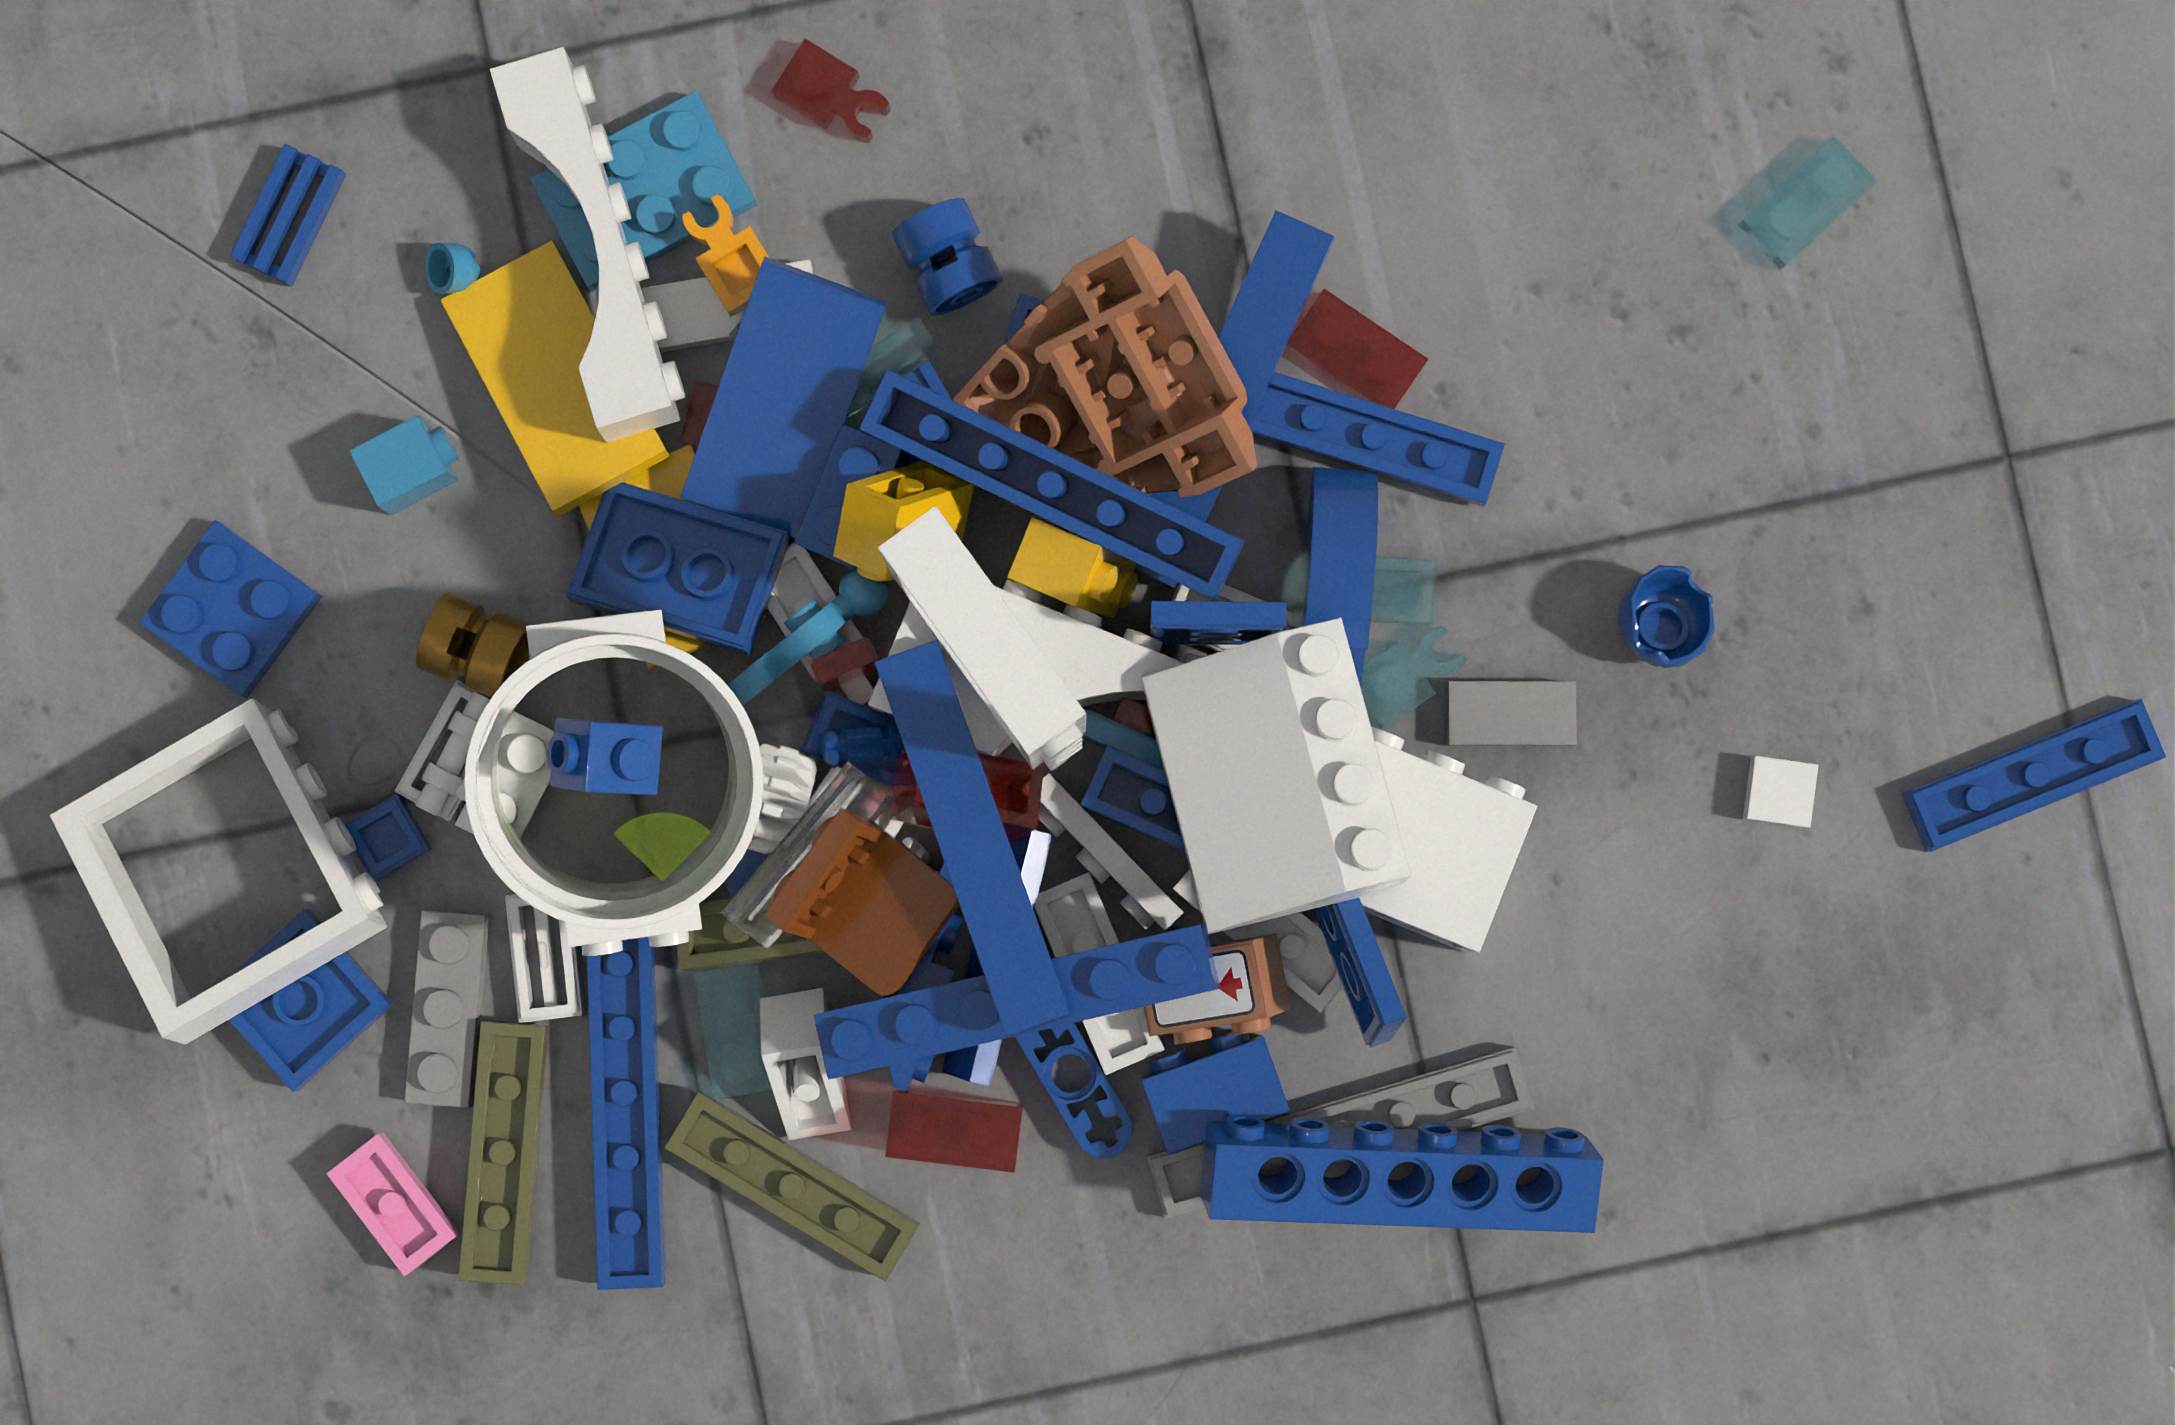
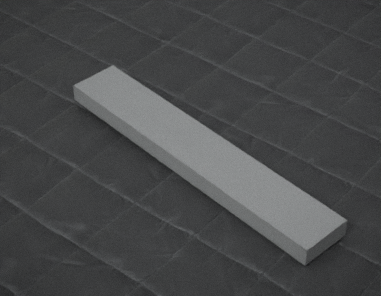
(1453, 1095)

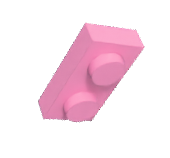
(393, 1203)

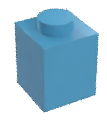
(406, 464)

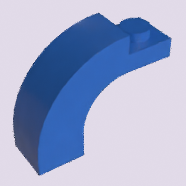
(1342, 554)

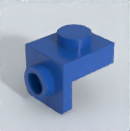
(605, 757)

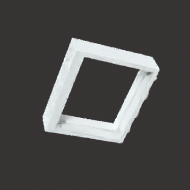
(986, 640)
(126, 918)

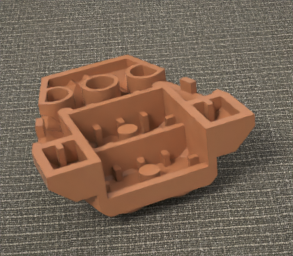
(1123, 378)

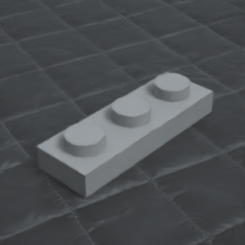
(447, 1009)

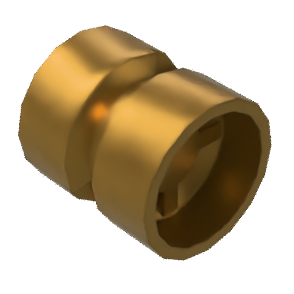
(495, 652)

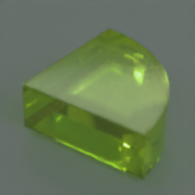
(662, 839)

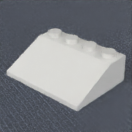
(1276, 777)

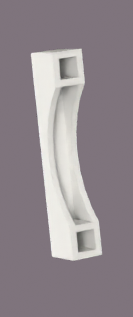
(622, 364)

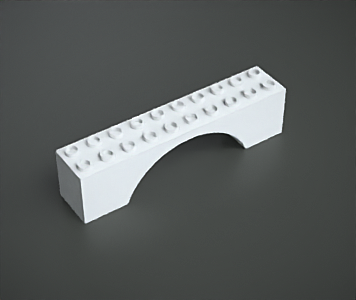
(1453, 829)

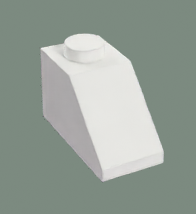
(796, 1068)

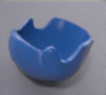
(1666, 617)

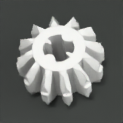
(786, 794)

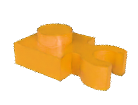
(732, 259)

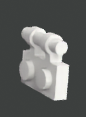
(521, 766)

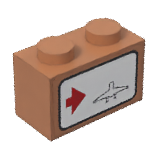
(1248, 994)

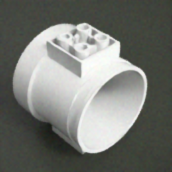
(607, 913)

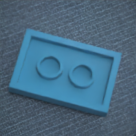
(665, 168)

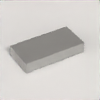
(1511, 713)

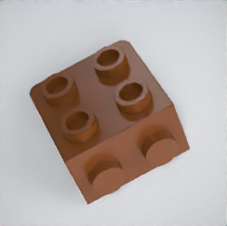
(864, 901)

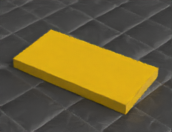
(527, 340)

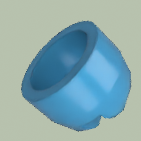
(450, 267)

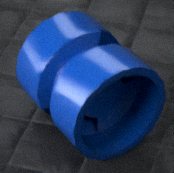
(936, 237)

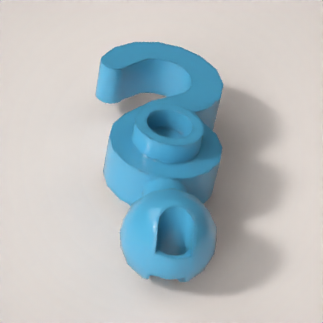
(812, 632)

